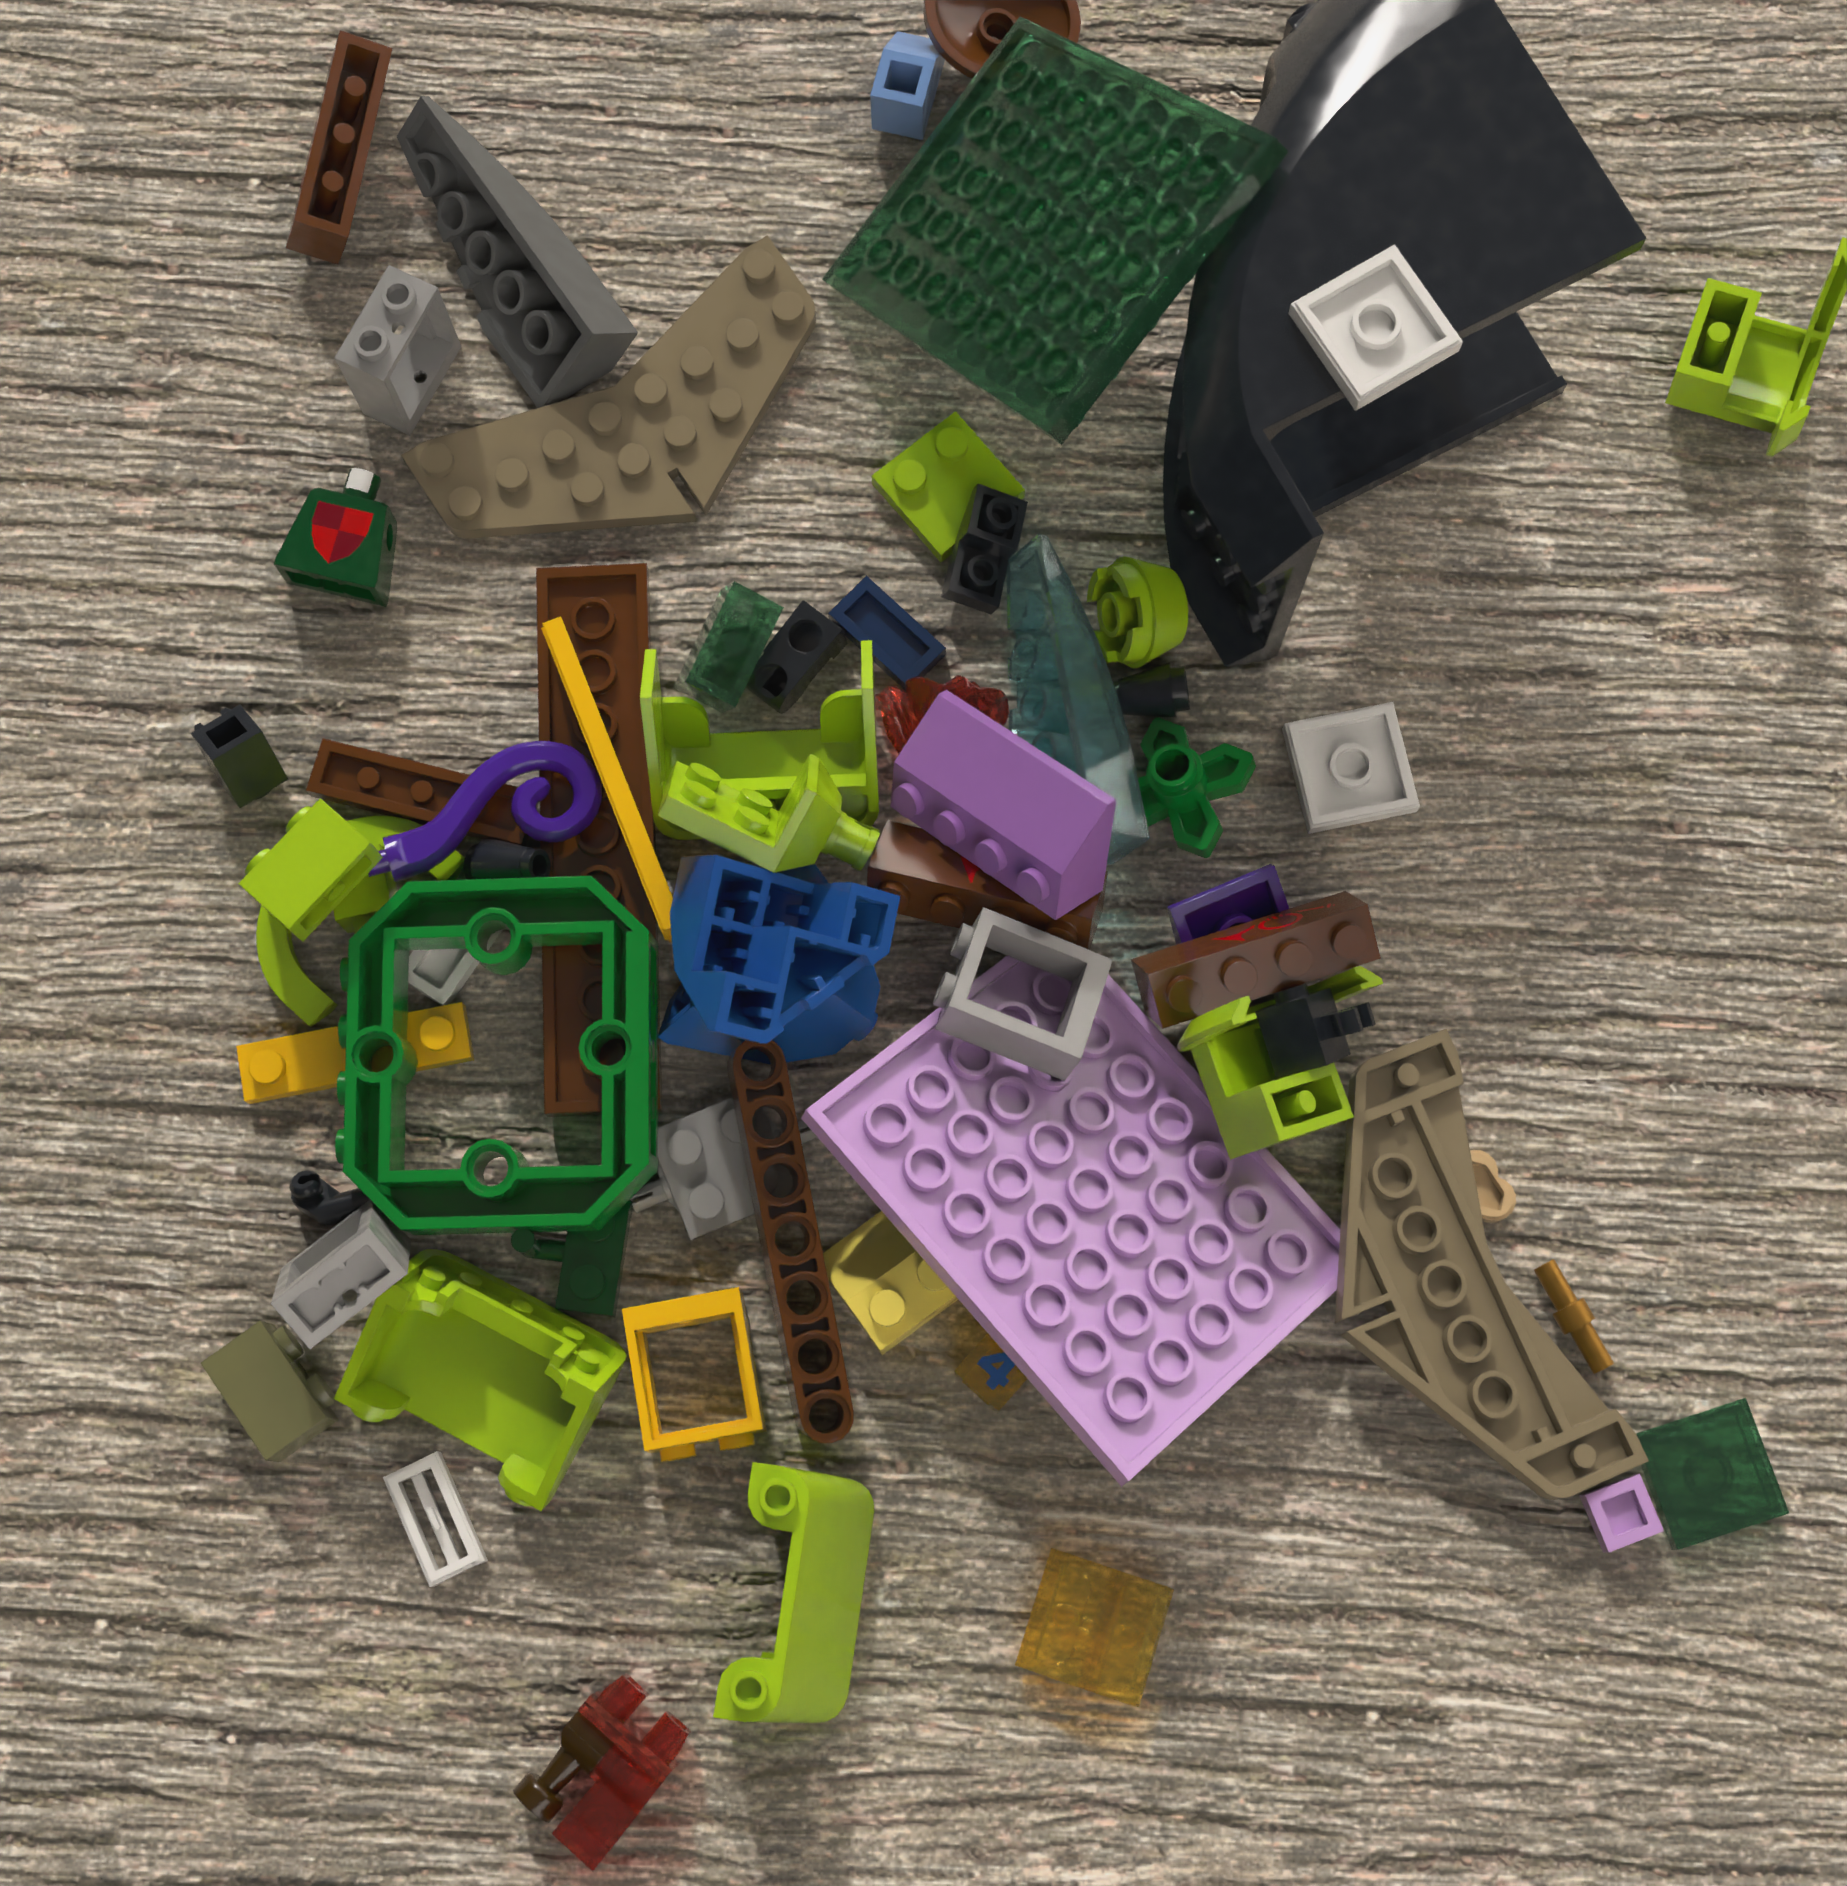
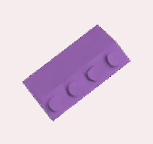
(1004, 806)

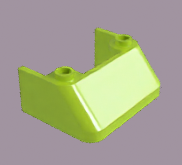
(765, 759)

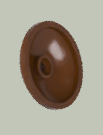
(965, 28)

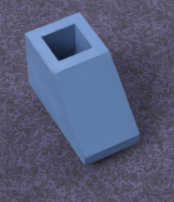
(905, 85)

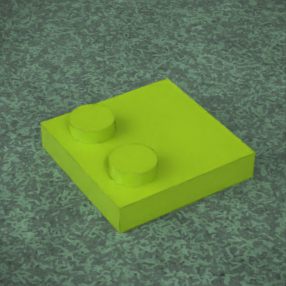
(935, 480)

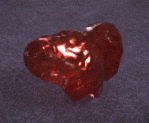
(904, 711)

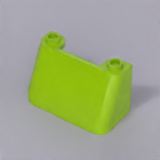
(483, 1369)
(820, 1600)

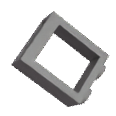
(384, 365)
(1006, 1035)
(357, 1254)

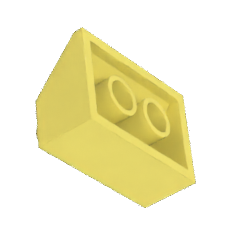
(885, 1282)

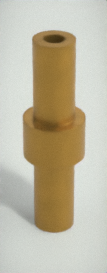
(1573, 1316)

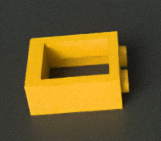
(682, 1313)

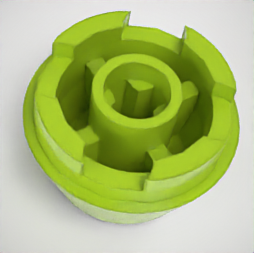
(1138, 610)

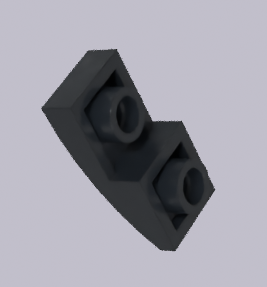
(983, 549)

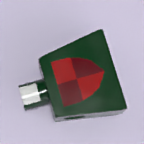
(342, 542)

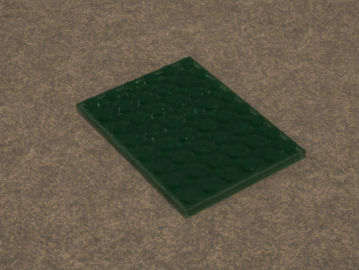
(1051, 223)

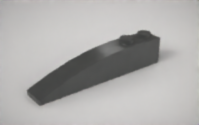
(531, 282)

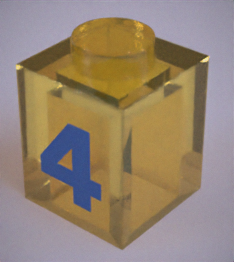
(990, 1374)

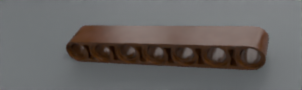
(809, 1262)

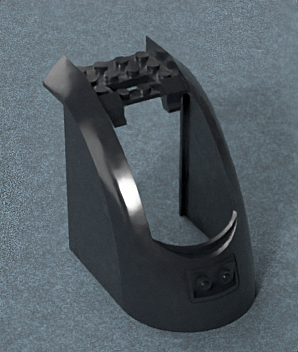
(1402, 133)

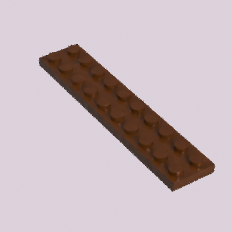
(610, 629)

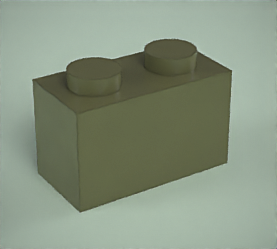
(271, 1390)

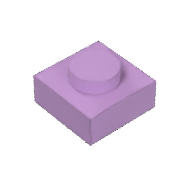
(1621, 1513)

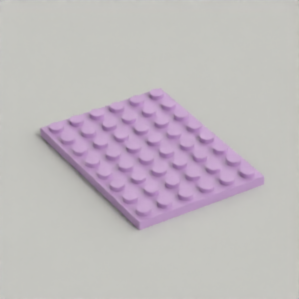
(1086, 1212)

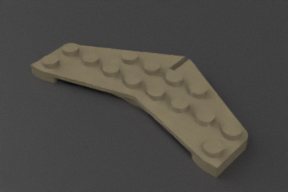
(617, 449)
(1452, 1321)

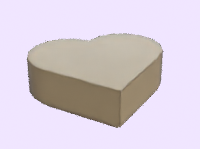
(1494, 1193)

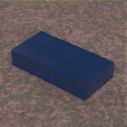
(898, 640)

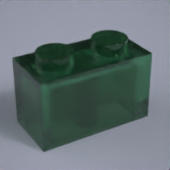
(728, 647)

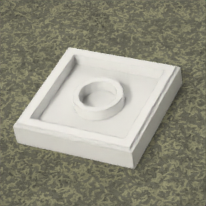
(1375, 327)
(1350, 767)

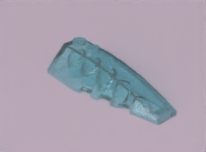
(1066, 689)

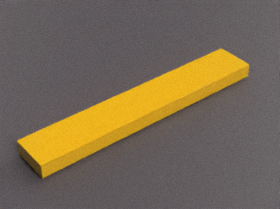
(610, 772)

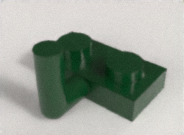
(589, 1263)

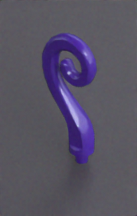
(429, 845)

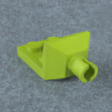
(749, 826)

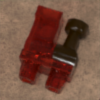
(620, 1760)

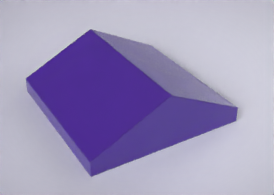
(1228, 905)

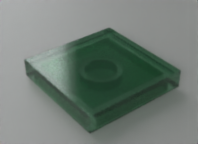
(1710, 1474)

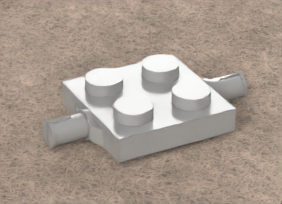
(706, 1170)

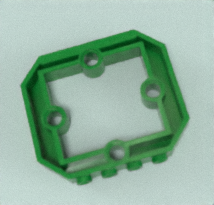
(374, 1103)

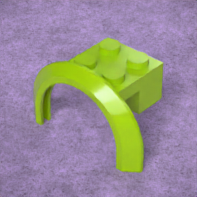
(1752, 365)
(305, 881)
(1239, 1080)

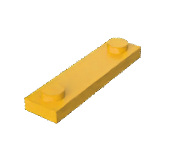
(314, 1058)

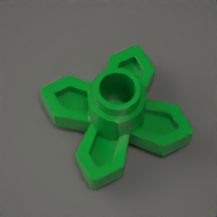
(1183, 783)

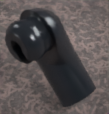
(321, 1200)

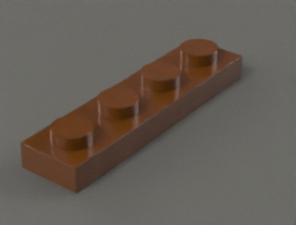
(404, 789)

